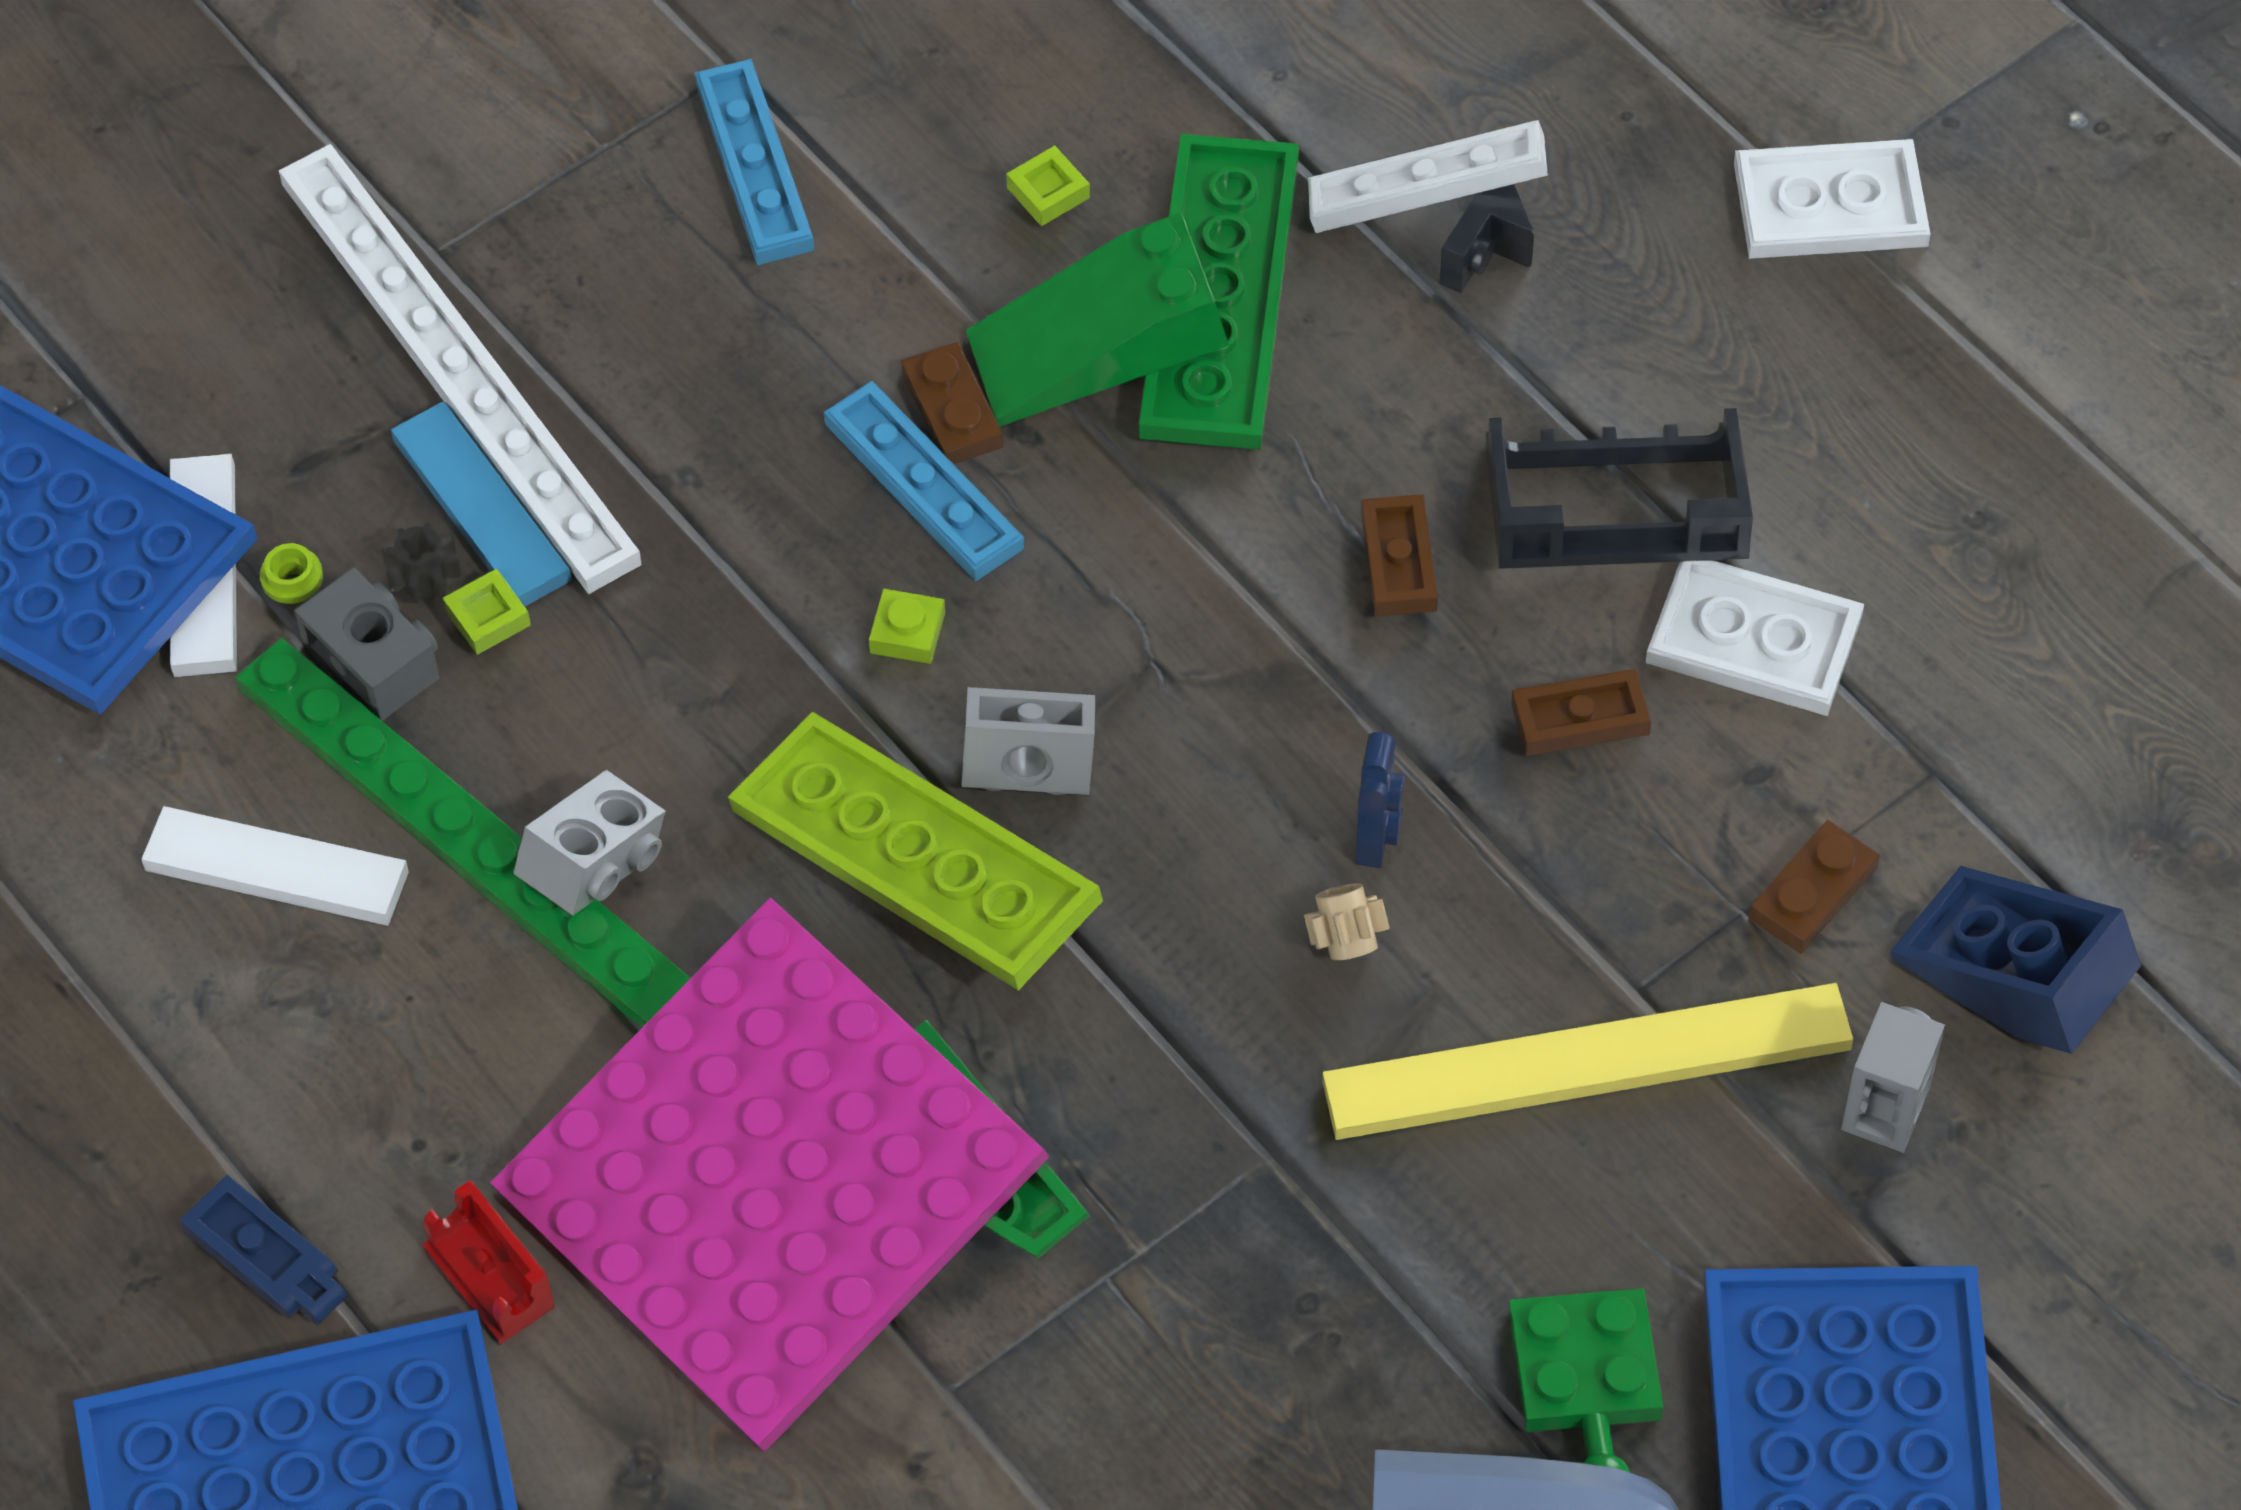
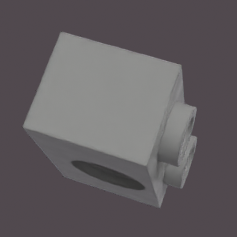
(1028, 741)

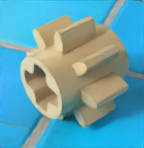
(1346, 921)

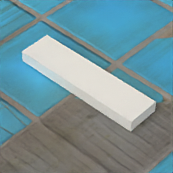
(1427, 176)
(209, 635)
(275, 865)

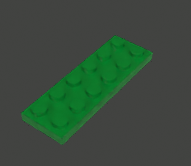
(1239, 220)

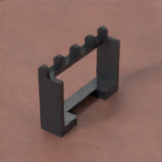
(1538, 535)

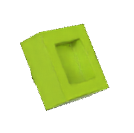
(1048, 185)
(486, 611)
(907, 626)

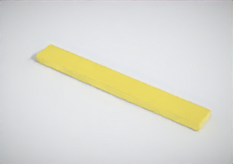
(1586, 1061)

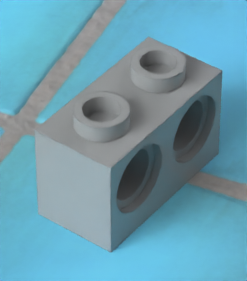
(590, 842)
(1892, 1076)

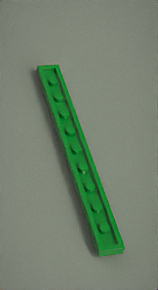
(455, 829)

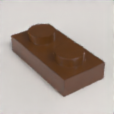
(952, 403)
(1399, 555)
(1581, 712)
(1814, 886)

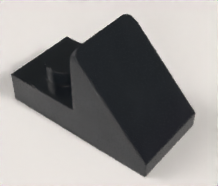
(1490, 225)

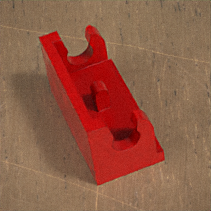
(487, 1264)

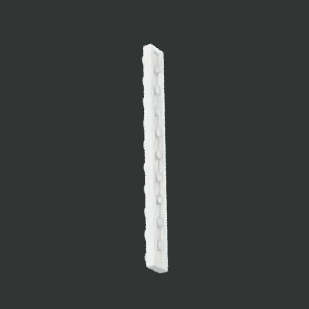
(461, 369)

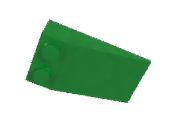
(1099, 323)

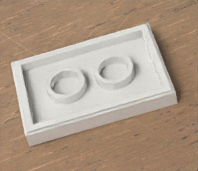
(1831, 198)
(1755, 634)

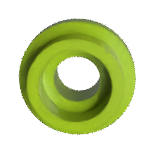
(290, 560)

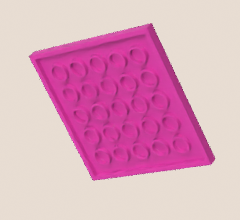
(769, 1172)

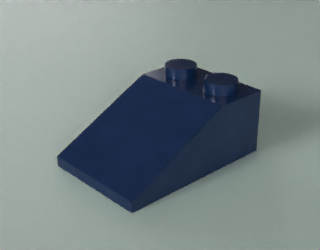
(2022, 955)

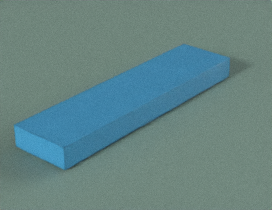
(754, 162)
(924, 481)
(480, 503)

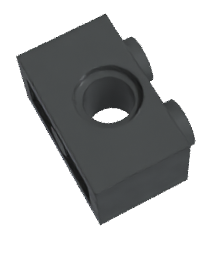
(377, 673)

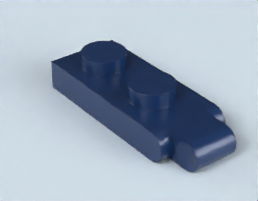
(1378, 801)
(264, 1252)

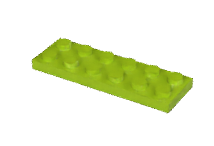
(916, 850)

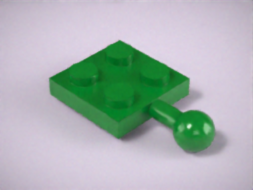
(1586, 1365)

